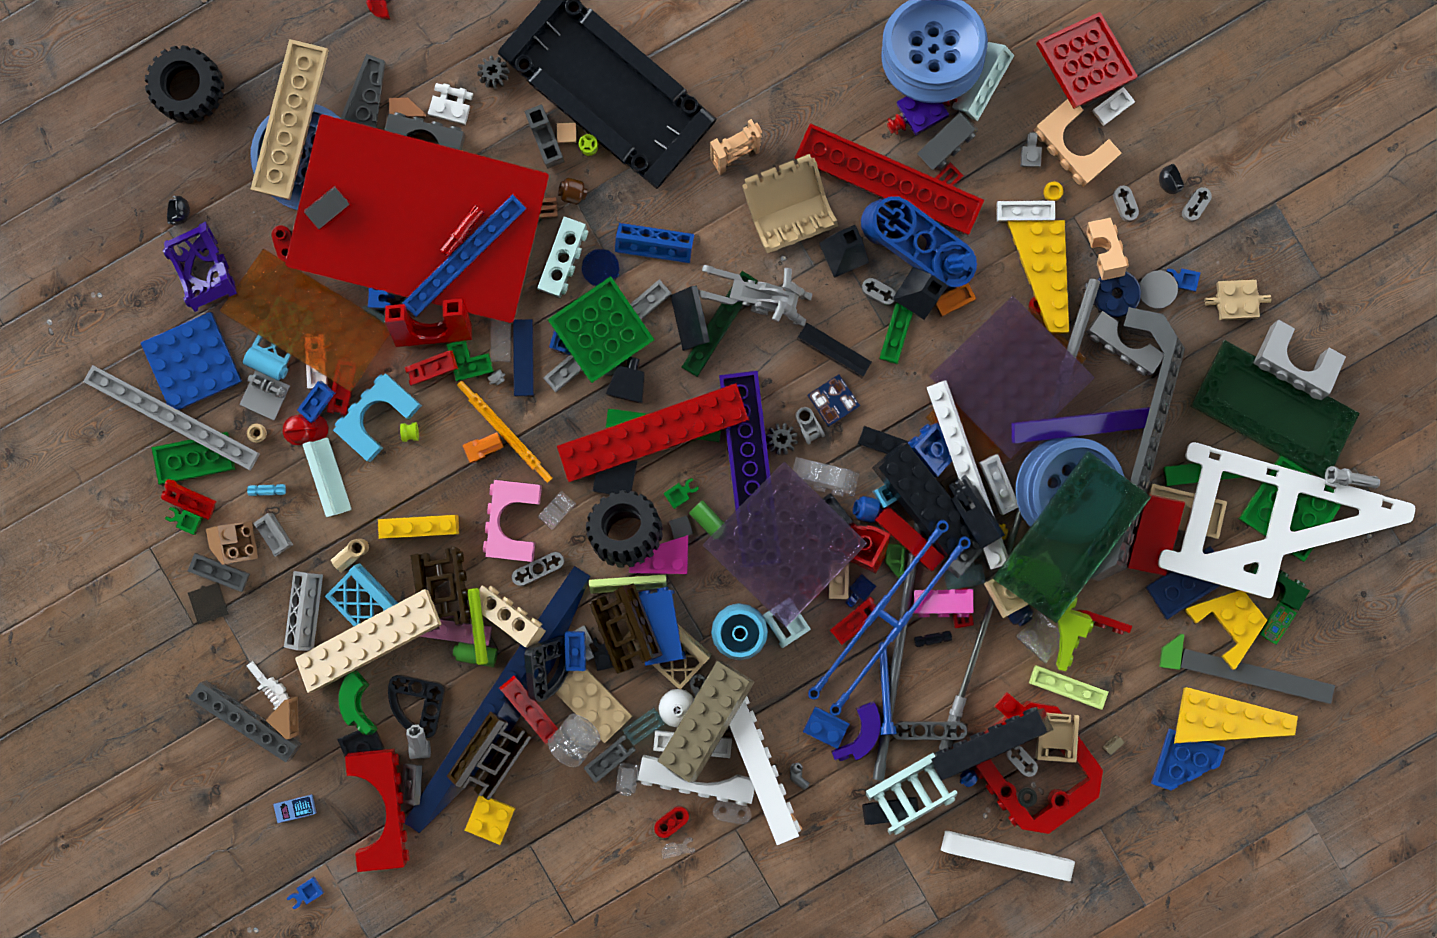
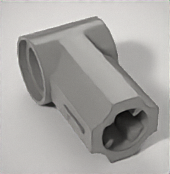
(418, 745)

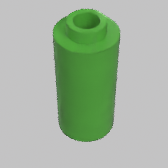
(706, 517)
(466, 653)

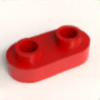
(281, 244)
(671, 821)

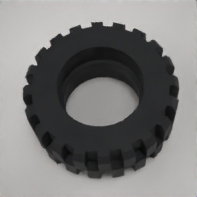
(167, 67)
(614, 509)

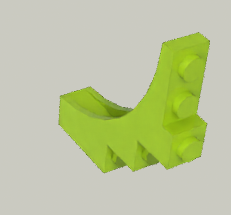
(1070, 627)

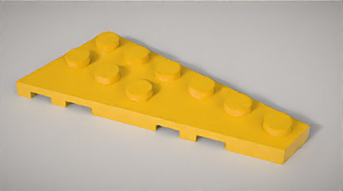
(1044, 262)
(1219, 718)

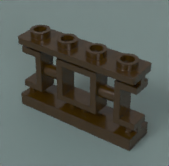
(456, 582)
(637, 623)
(478, 750)

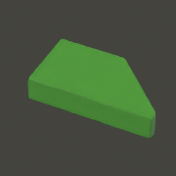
(895, 558)
(1172, 653)

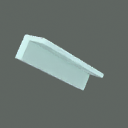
(975, 99)
(327, 477)

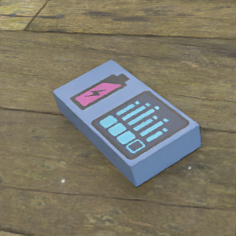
(294, 808)

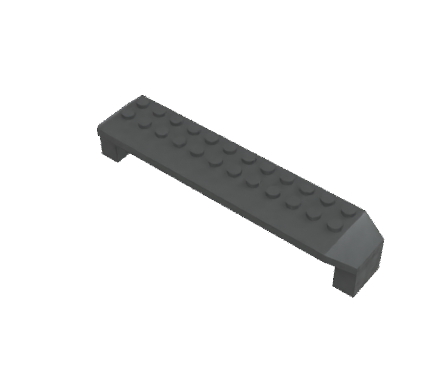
(1157, 327)

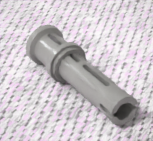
(1346, 477)

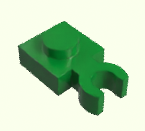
(678, 495)
(186, 521)

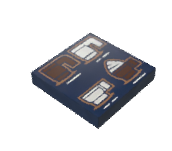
(833, 400)

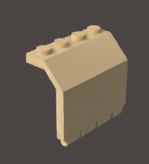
(789, 204)

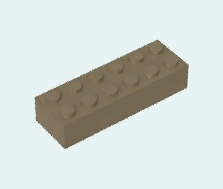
(706, 721)

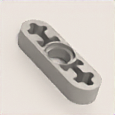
(522, 570)

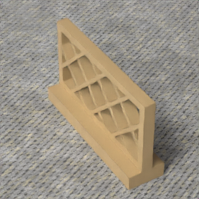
(693, 647)

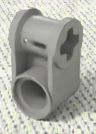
(809, 426)

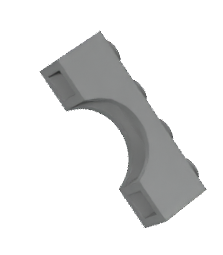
(1104, 330)

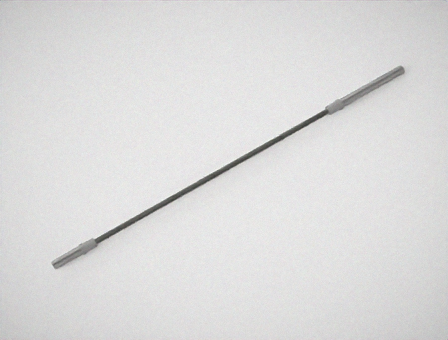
(1073, 347)

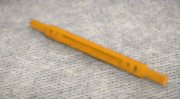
(504, 431)

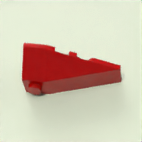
(874, 551)

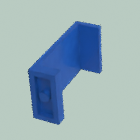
(663, 620)

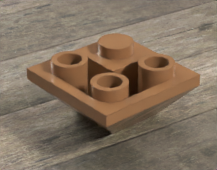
(232, 542)

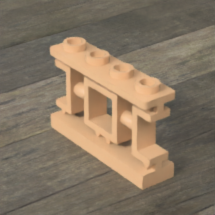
(735, 146)

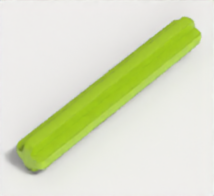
(477, 626)

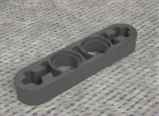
(929, 730)

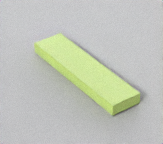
(640, 583)
(1068, 687)

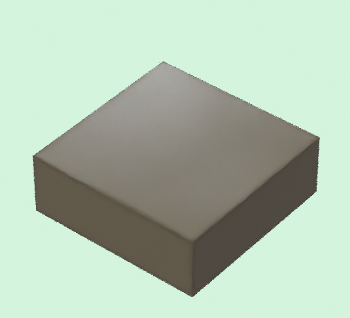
(1113, 744)

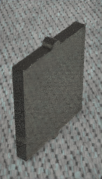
(208, 603)

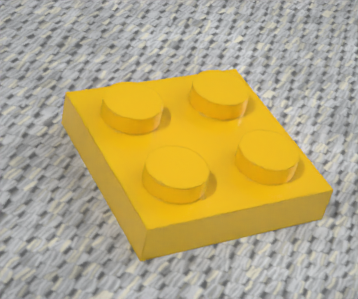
(490, 819)

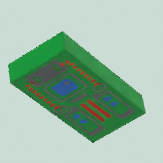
(1277, 623)

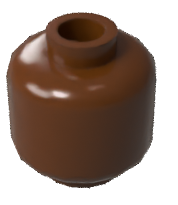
(572, 191)

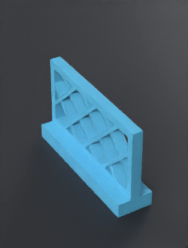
(370, 585)

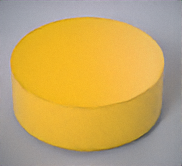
(1053, 191)

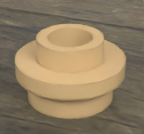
(251, 430)

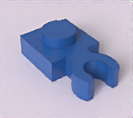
(1186, 279)
(307, 891)

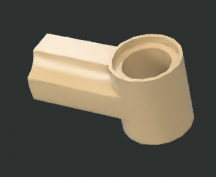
(349, 555)

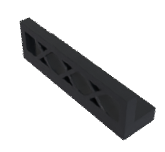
(834, 350)

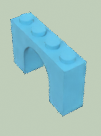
(352, 428)

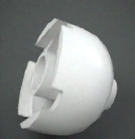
(671, 700)

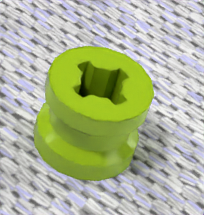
(590, 142)
(409, 432)

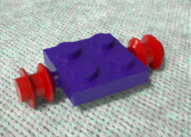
(918, 115)

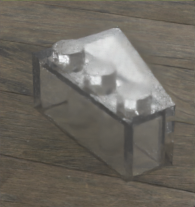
(827, 477)

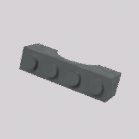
(448, 137)

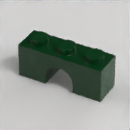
(1291, 592)

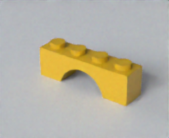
(418, 526)

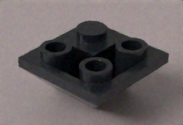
(844, 251)
(919, 292)

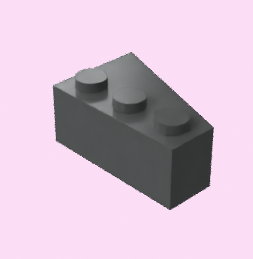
(948, 141)

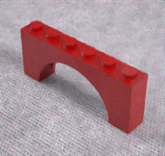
(381, 771)

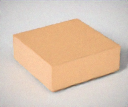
(566, 133)

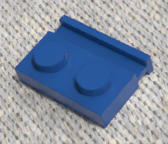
(826, 727)

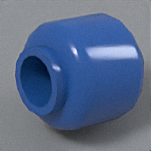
(867, 509)

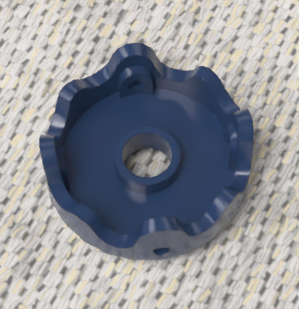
(1118, 307)

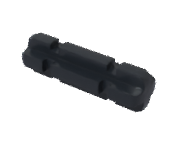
(934, 638)

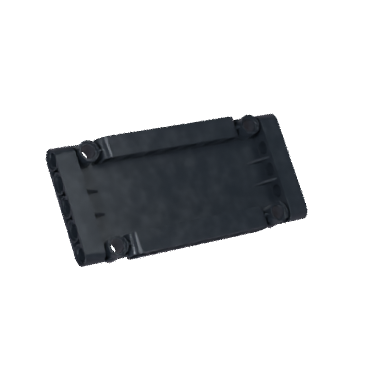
(607, 87)

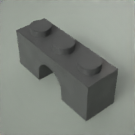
(544, 136)

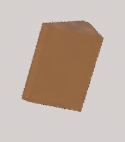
(285, 718)

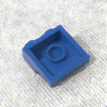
(932, 448)

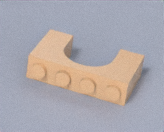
(1082, 167)

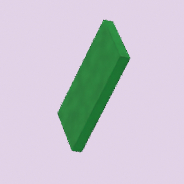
(187, 461)

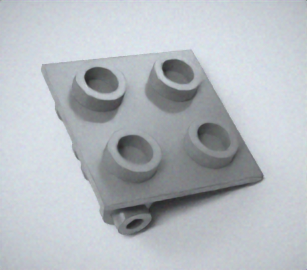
(264, 395)

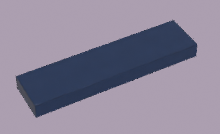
(523, 357)

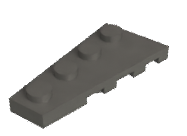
(366, 93)

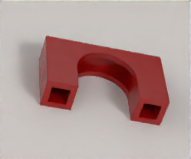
(409, 332)

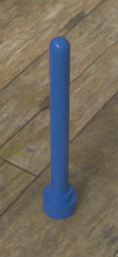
(888, 726)

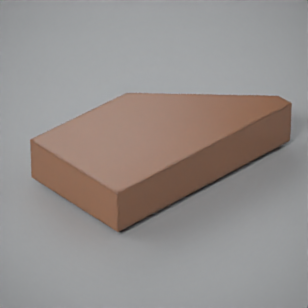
(406, 107)

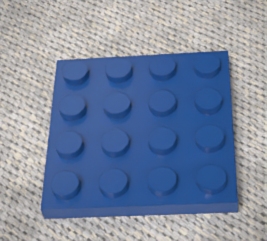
(191, 362)

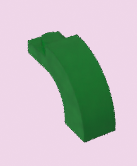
(350, 703)

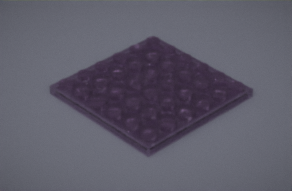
(1011, 374)
(784, 544)

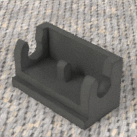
(326, 207)

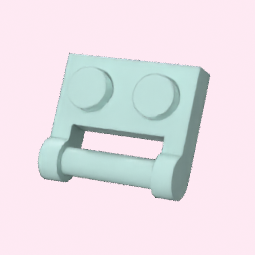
(796, 628)

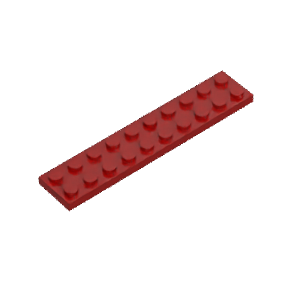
(890, 178)
(653, 432)

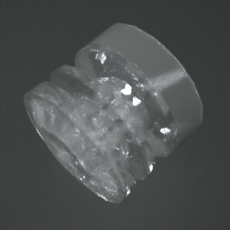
(574, 740)

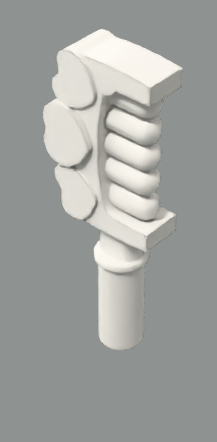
(271, 687)

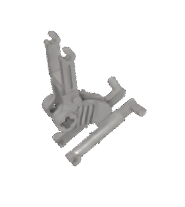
(761, 296)

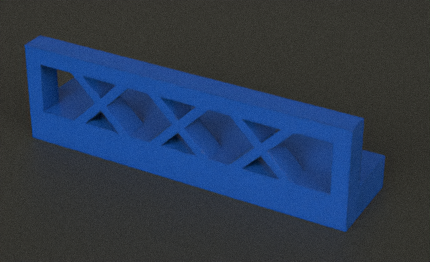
(653, 245)

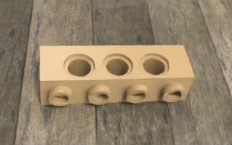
(528, 636)

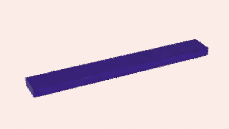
(1079, 425)

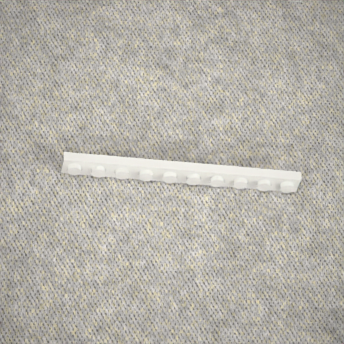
(962, 457)

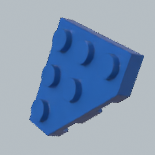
(1185, 761)

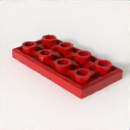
(1155, 533)

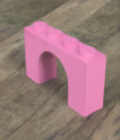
(497, 543)

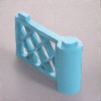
(266, 361)

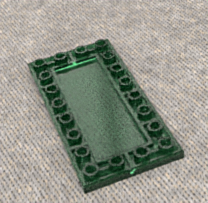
(1274, 411)
(1072, 537)

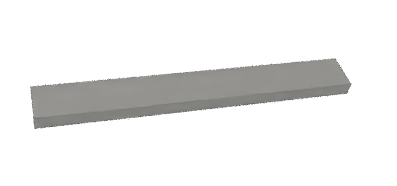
(642, 305)

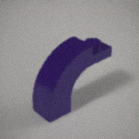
(867, 737)

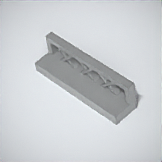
(306, 611)

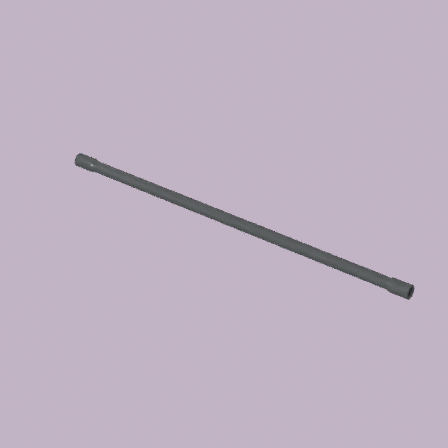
(880, 763)

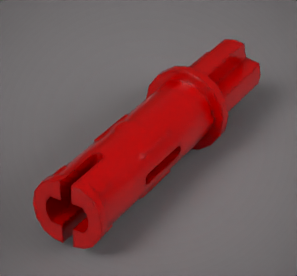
(462, 230)

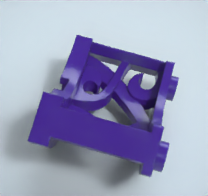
(221, 285)

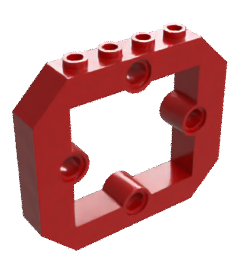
(1053, 814)

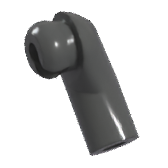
(796, 776)

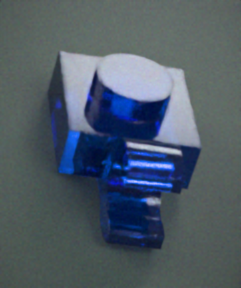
(861, 589)

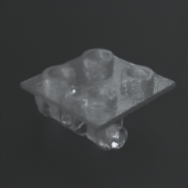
(1040, 637)

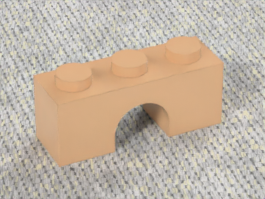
(1104, 234)

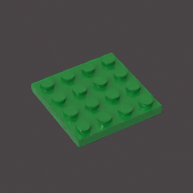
(600, 329)
(1308, 510)

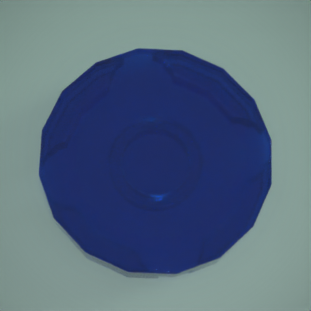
(599, 266)

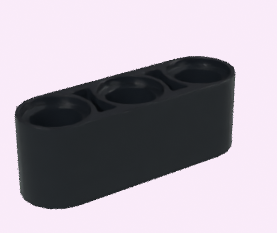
(874, 813)

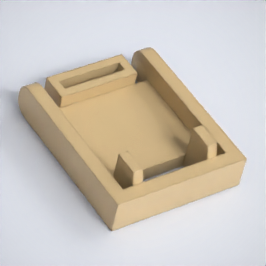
(1062, 737)

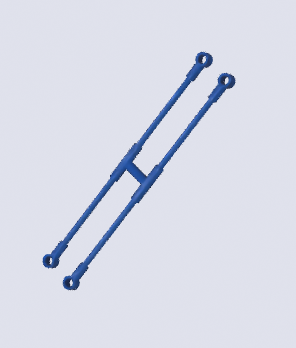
(898, 625)

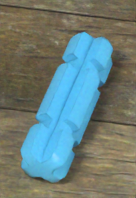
(279, 489)

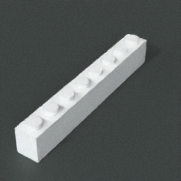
(763, 775)

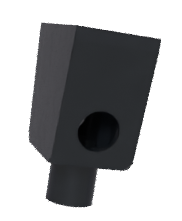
(628, 382)

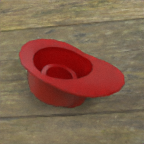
(299, 430)

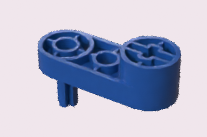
(906, 226)

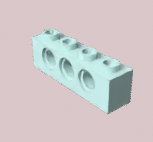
(568, 228)

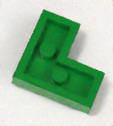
(469, 366)

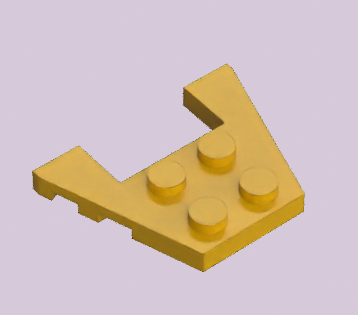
(1237, 616)

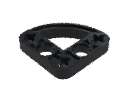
(537, 687)
(425, 693)

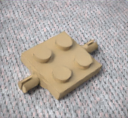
(1237, 300)

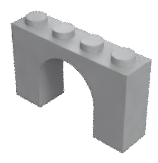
(1274, 359)

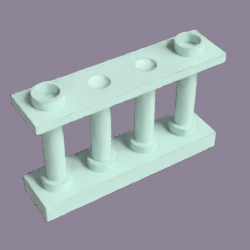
(894, 783)

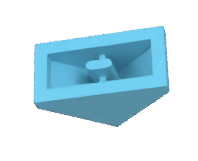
(884, 496)

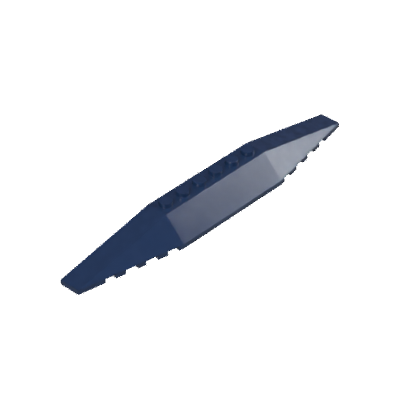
(556, 621)

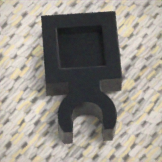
(602, 656)

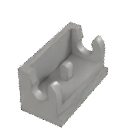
(273, 534)

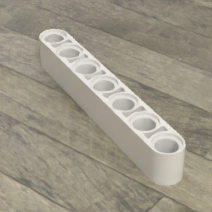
(1007, 855)

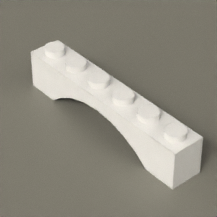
(735, 788)

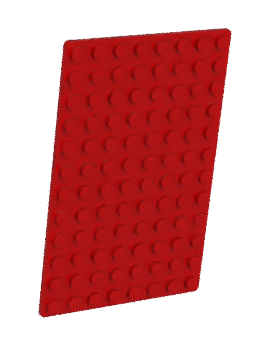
(401, 214)

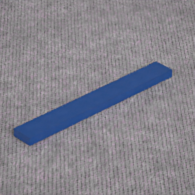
(464, 255)

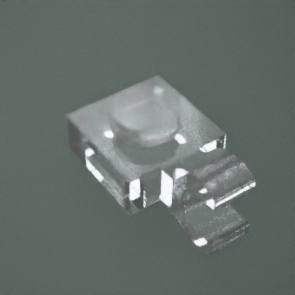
(673, 850)

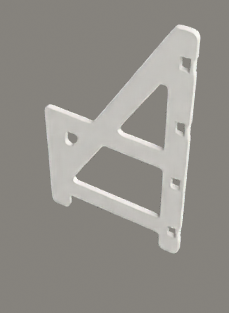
(1227, 565)

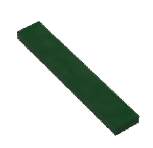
(716, 330)

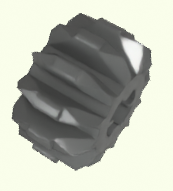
(495, 78)
(779, 445)

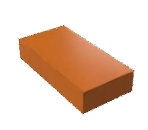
(955, 299)

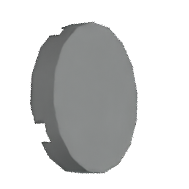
(1158, 289)

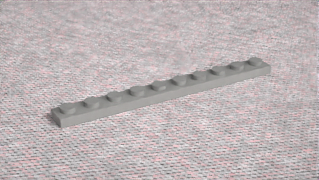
(171, 417)

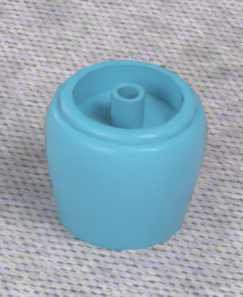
(744, 645)

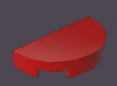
(378, 8)

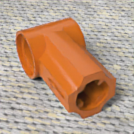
(477, 449)

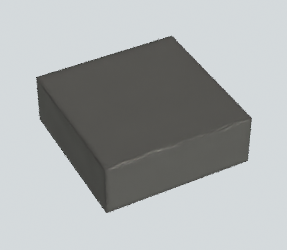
(680, 527)

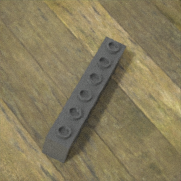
(244, 720)

